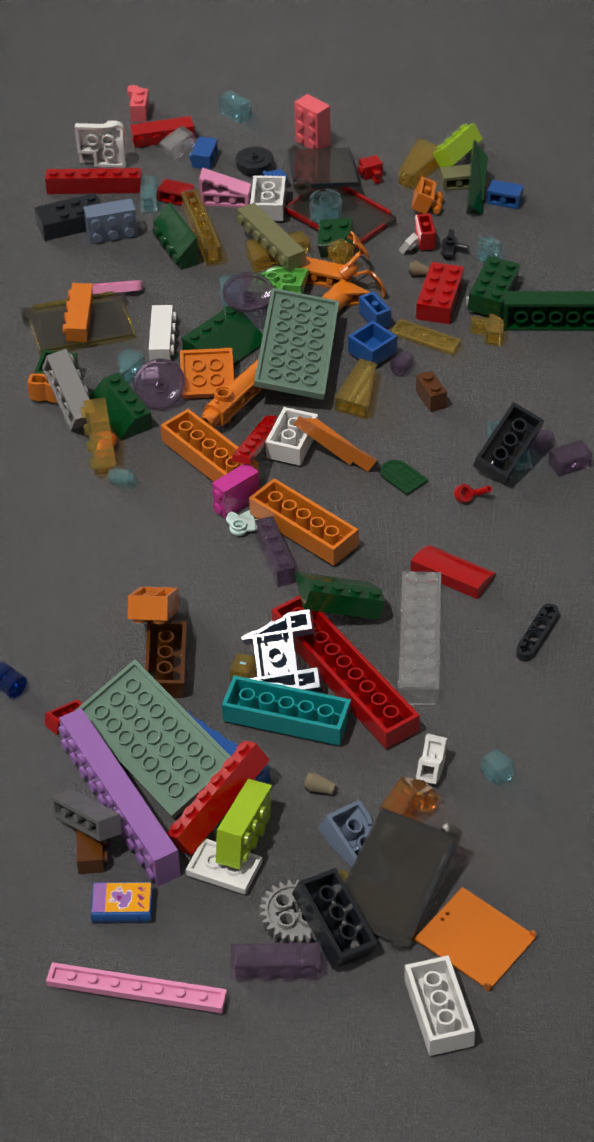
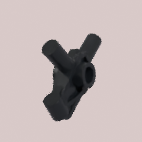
(450, 244)

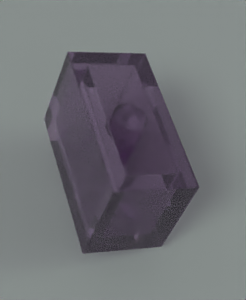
(570, 458)

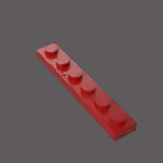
(255, 441)

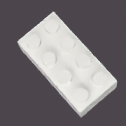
(439, 1005)

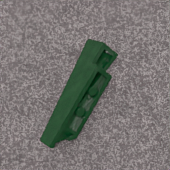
(476, 180)

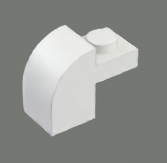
(433, 759)

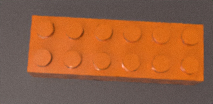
(201, 445)
(305, 521)

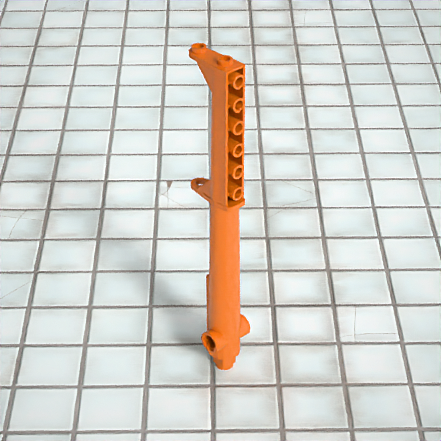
(238, 393)

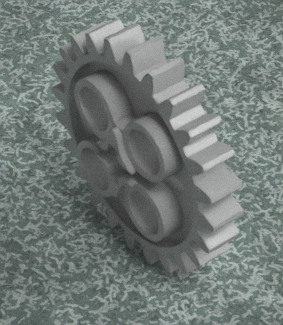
(274, 915)

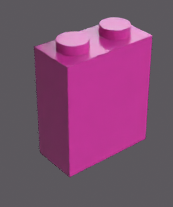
(234, 490)

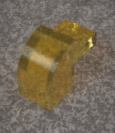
(490, 327)

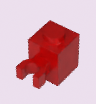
(371, 168)

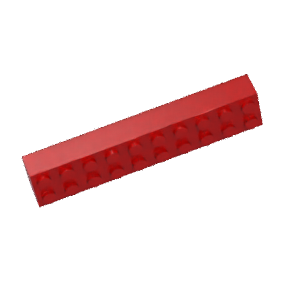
(354, 678)

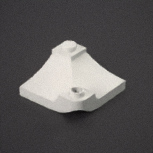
(101, 144)

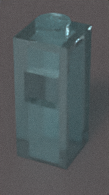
(148, 193)

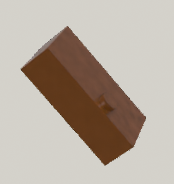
(167, 655)

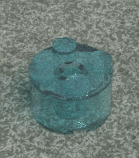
(325, 205)

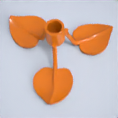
(350, 267)

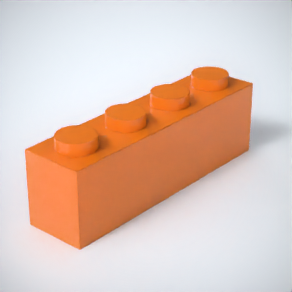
(323, 272)
(79, 312)

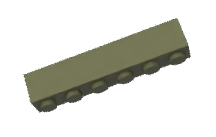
(271, 236)

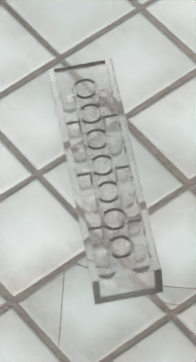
(420, 637)

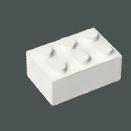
(270, 195)
(286, 440)

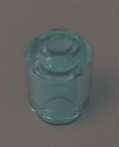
(121, 477)

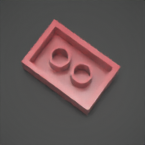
(312, 122)

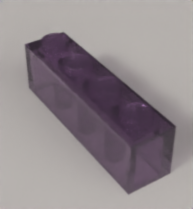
(275, 551)
(275, 961)

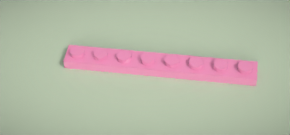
(136, 987)

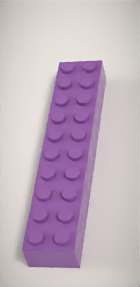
(117, 792)

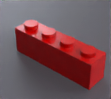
(154, 132)

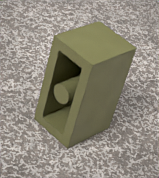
(454, 177)

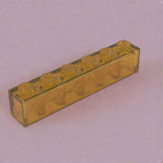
(201, 227)

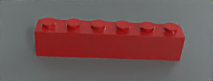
(93, 181)
(217, 797)

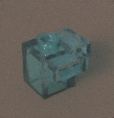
(489, 247)

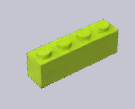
(457, 145)

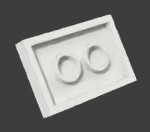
(204, 867)

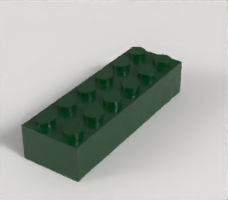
(548, 310)

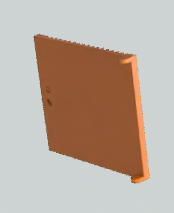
(476, 938)

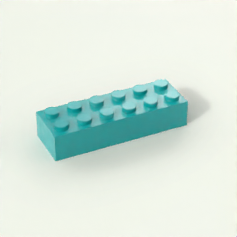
(286, 710)

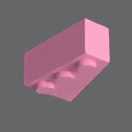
(223, 190)

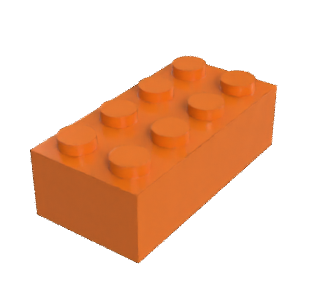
(153, 604)

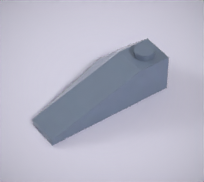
(347, 830)

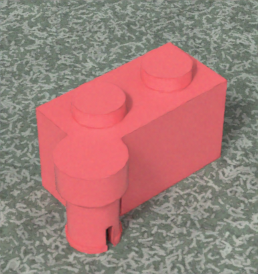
(138, 103)

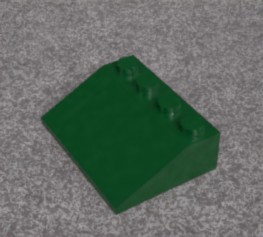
(226, 330)
(340, 595)

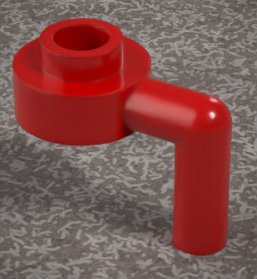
(468, 492)

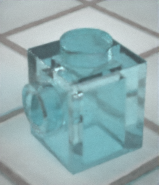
(497, 767)

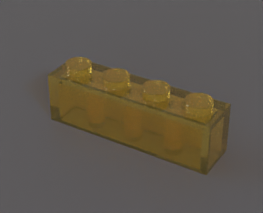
(100, 437)

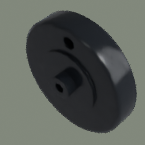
(254, 160)

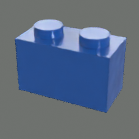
(204, 152)
(505, 194)
(374, 309)

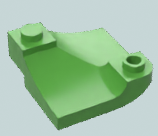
(287, 280)

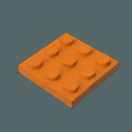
(205, 371)

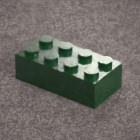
(489, 288)

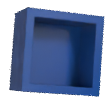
(372, 343)

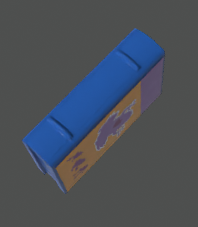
(121, 902)

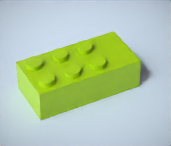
(243, 824)

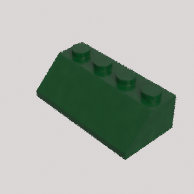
(176, 237)
(125, 409)

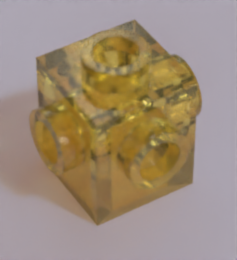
(340, 251)

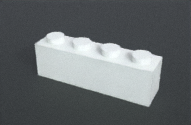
(162, 332)

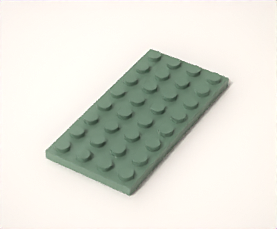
(297, 343)
(154, 738)

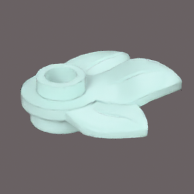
(240, 523)

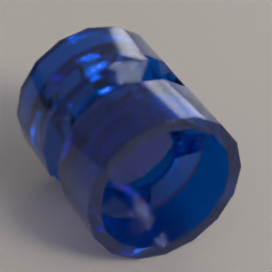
(11, 681)

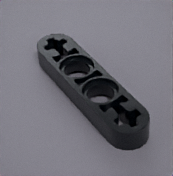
(540, 633)

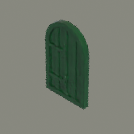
(402, 476)

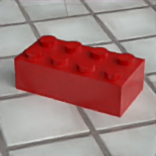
(440, 293)

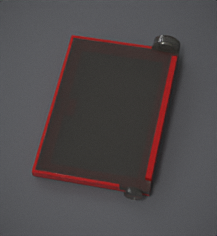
(366, 214)

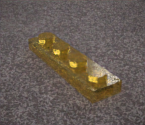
(426, 336)

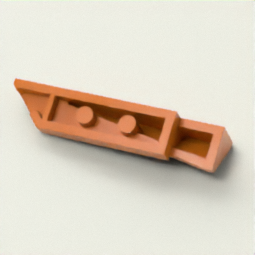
(335, 442)

